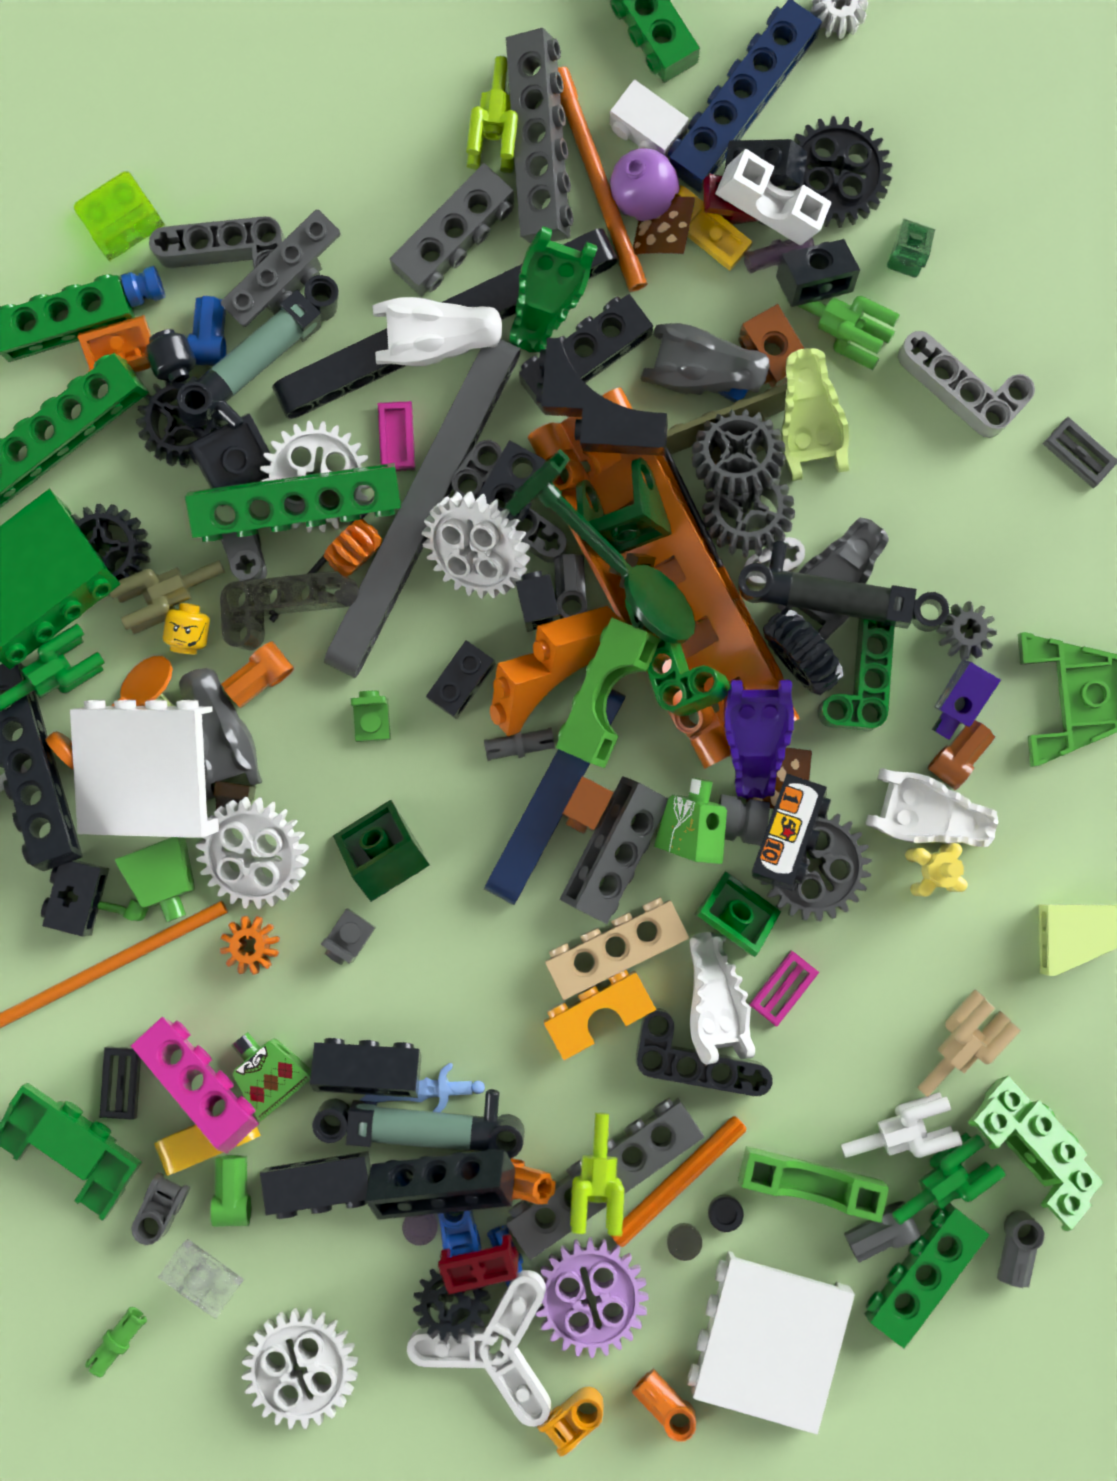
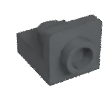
(347, 937)

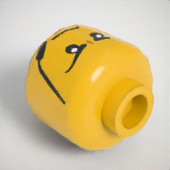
(186, 629)

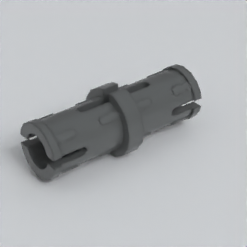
(519, 744)

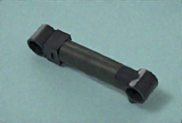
(891, 605)

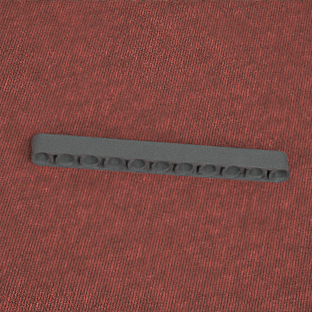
(431, 485)

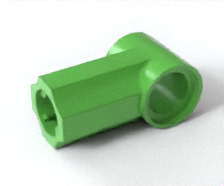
(231, 1202)

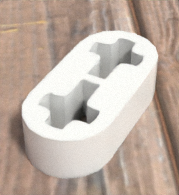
(766, 556)

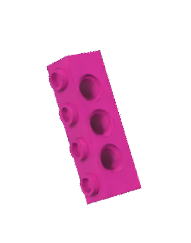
(156, 1049)

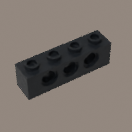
(618, 312)
(441, 1184)

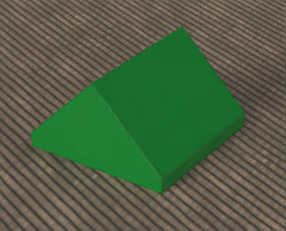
(738, 914)

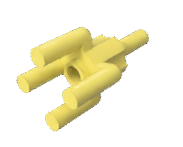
(938, 869)

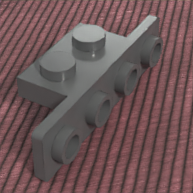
(282, 270)

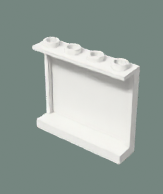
(140, 769)
(770, 1343)

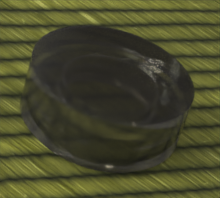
(684, 1241)

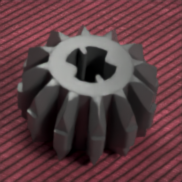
(973, 643)

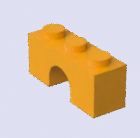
(570, 1024)

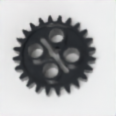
(841, 143)

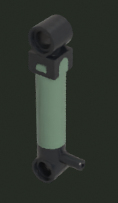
(295, 321)
(369, 1124)

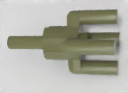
(160, 593)

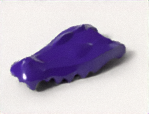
(758, 731)

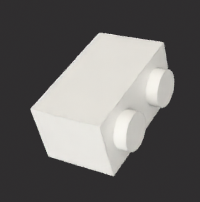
(647, 119)

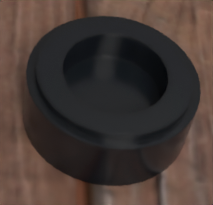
(725, 1213)

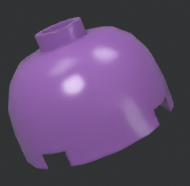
(644, 184)

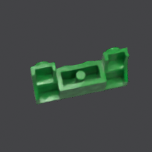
(72, 1142)

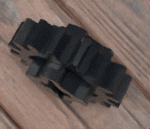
(448, 1318)

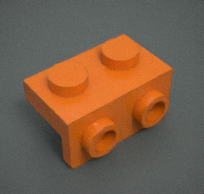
(124, 338)

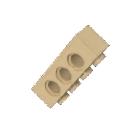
(573, 981)

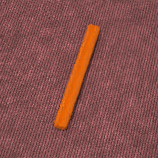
(680, 1179)

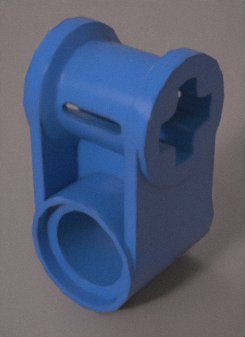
(459, 1233)

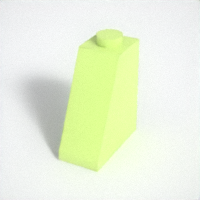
(1074, 935)

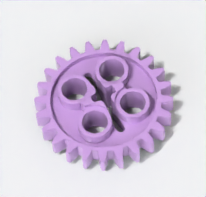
(620, 1289)

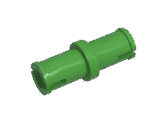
(116, 1342)

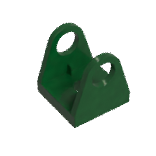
(631, 525)

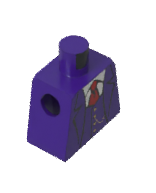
(974, 686)

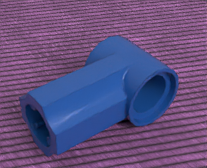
(208, 331)

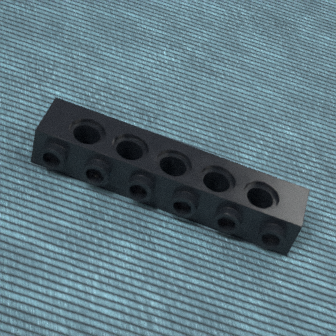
(61, 842)

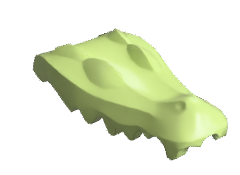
(813, 419)

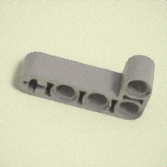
(963, 379)

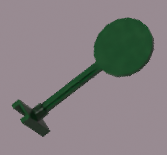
(648, 591)

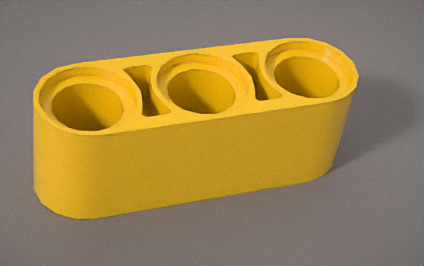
(189, 1148)

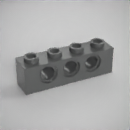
(480, 188)
(599, 856)

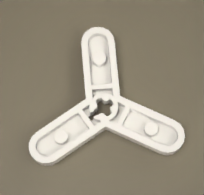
(505, 1367)

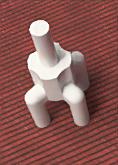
(908, 1131)

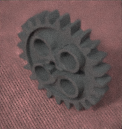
(839, 846)

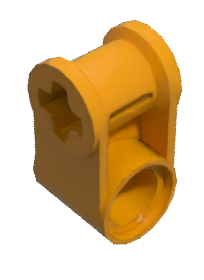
(568, 1425)

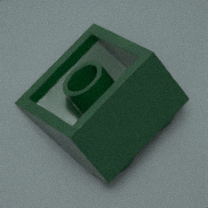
(380, 851)

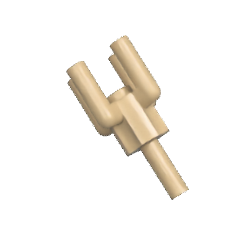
(968, 1042)

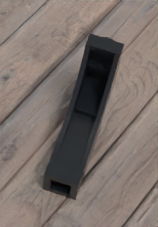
(603, 424)

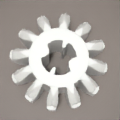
(841, 20)

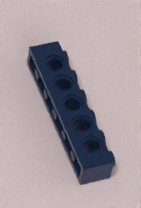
(789, 23)

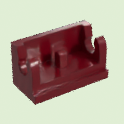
(479, 1267)

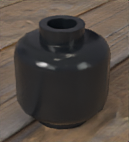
(170, 356)

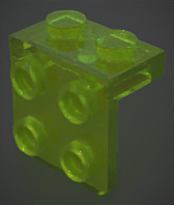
(118, 215)

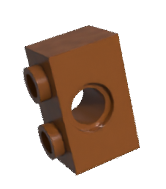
(771, 328)
(586, 805)

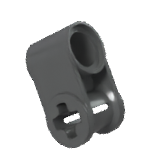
(244, 551)
(162, 1204)

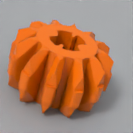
(353, 547)
(261, 946)

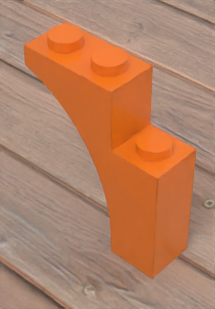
(557, 653)

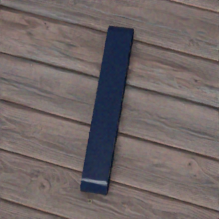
(541, 818)

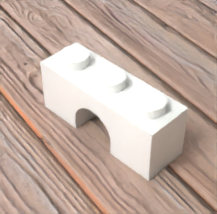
(791, 213)

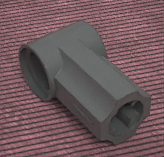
(570, 582)
(876, 1237)
(1019, 1252)

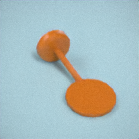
(142, 684)

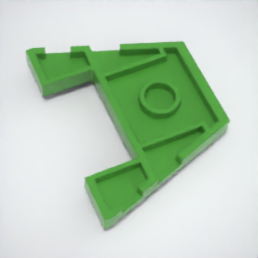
(1086, 695)

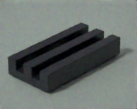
(134, 1079)

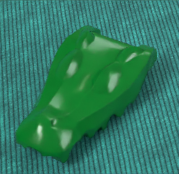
(549, 286)

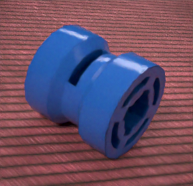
(145, 285)

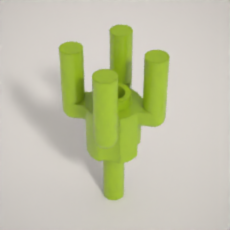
(493, 121)
(598, 1183)

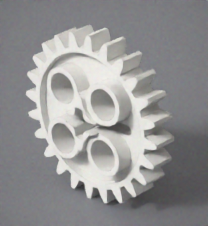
(311, 439)
(476, 545)
(251, 881)
(270, 1378)

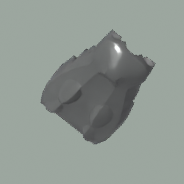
(700, 362)
(845, 559)
(226, 739)

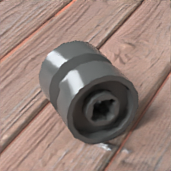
(745, 820)

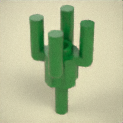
(53, 670)
(951, 1180)

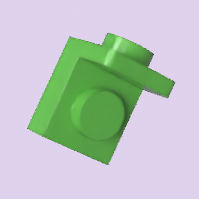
(371, 716)

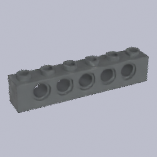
(525, 54)
(684, 1133)

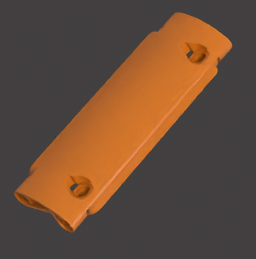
(724, 629)

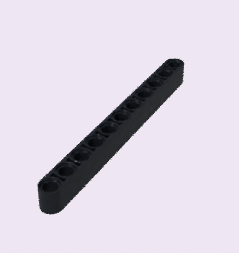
(357, 364)

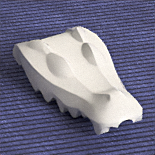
(429, 330)
(927, 811)
(718, 1004)

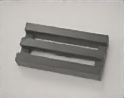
(1072, 462)

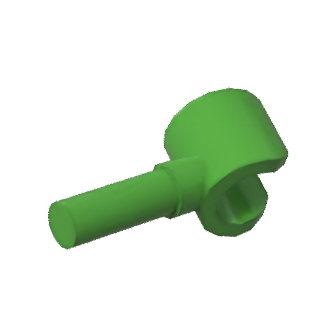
(132, 912)

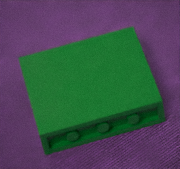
(45, 576)

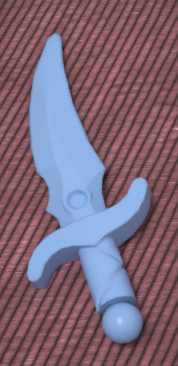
(436, 1088)

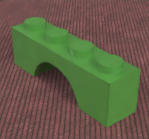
(620, 653)
(802, 1179)

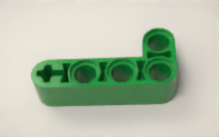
(680, 677)
(863, 694)

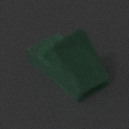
(911, 248)

